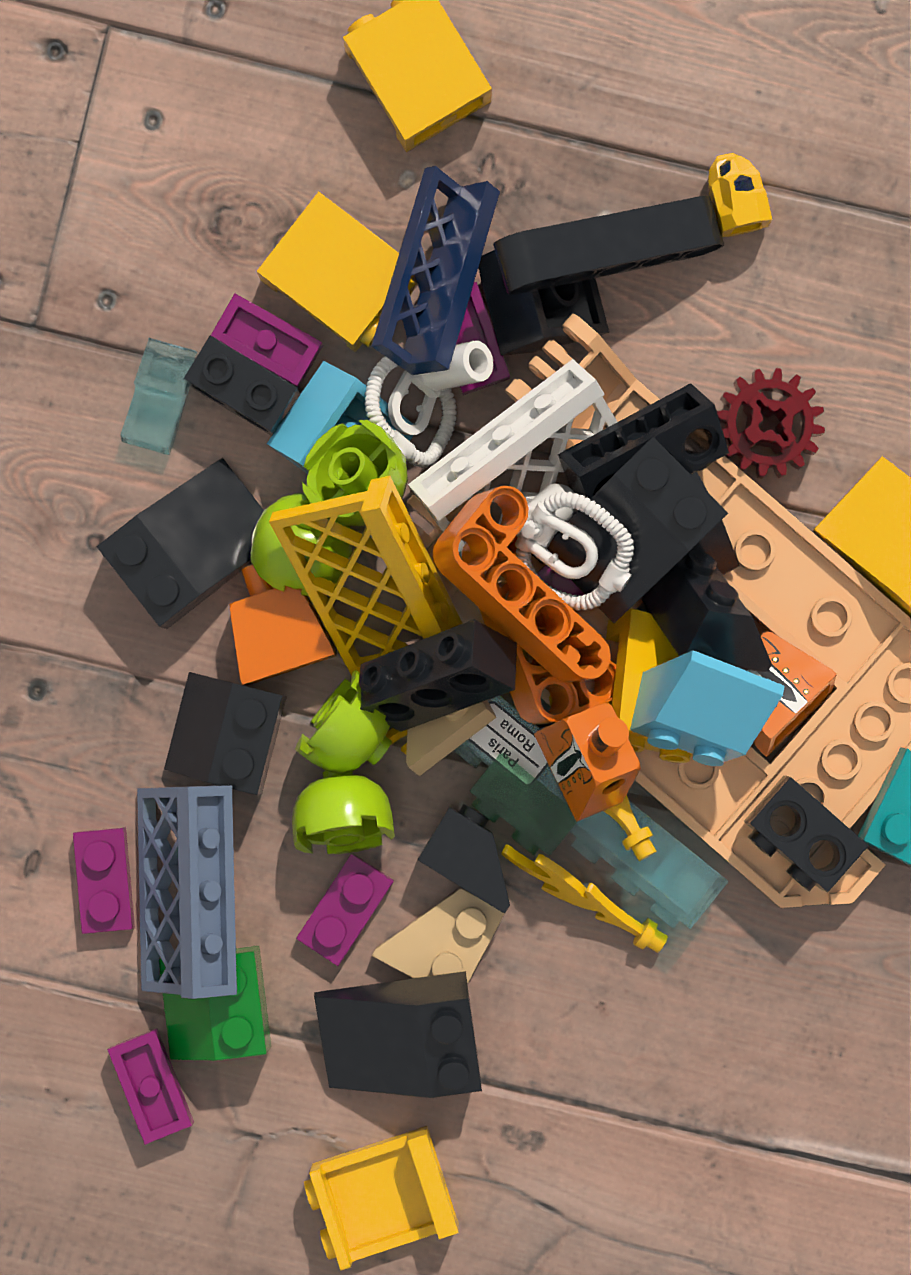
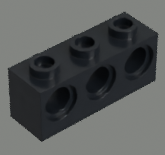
(681, 422)
(439, 675)

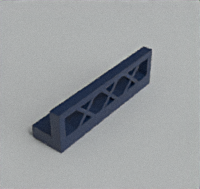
(443, 280)

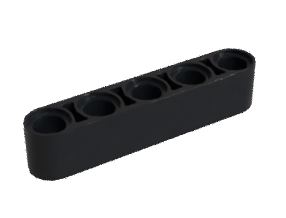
(607, 244)

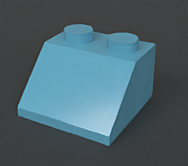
(325, 402)
(703, 707)

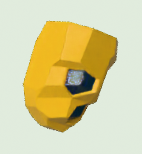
(738, 196)

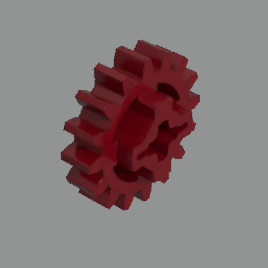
(757, 403)

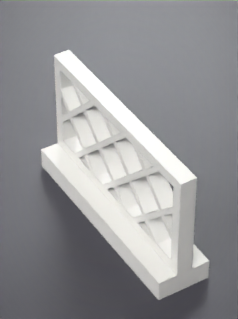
(510, 441)

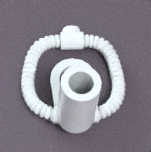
(470, 364)
(548, 515)

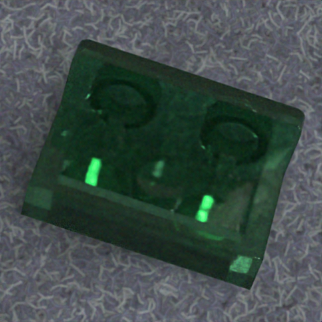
(524, 803)

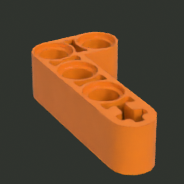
(526, 590)
(532, 678)

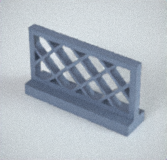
(205, 900)

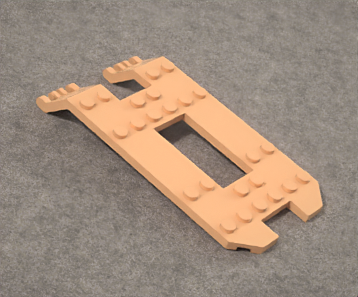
(809, 600)

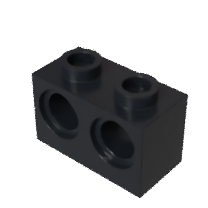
(241, 385)
(811, 825)

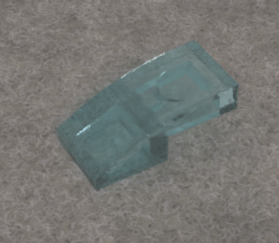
(158, 397)

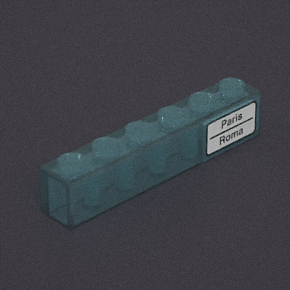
(671, 876)

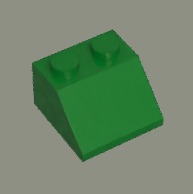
(221, 1024)

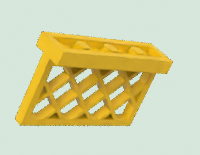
(395, 542)

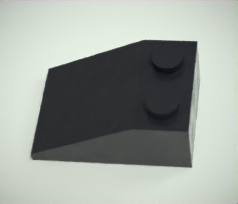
(661, 511)
(186, 543)
(401, 1037)

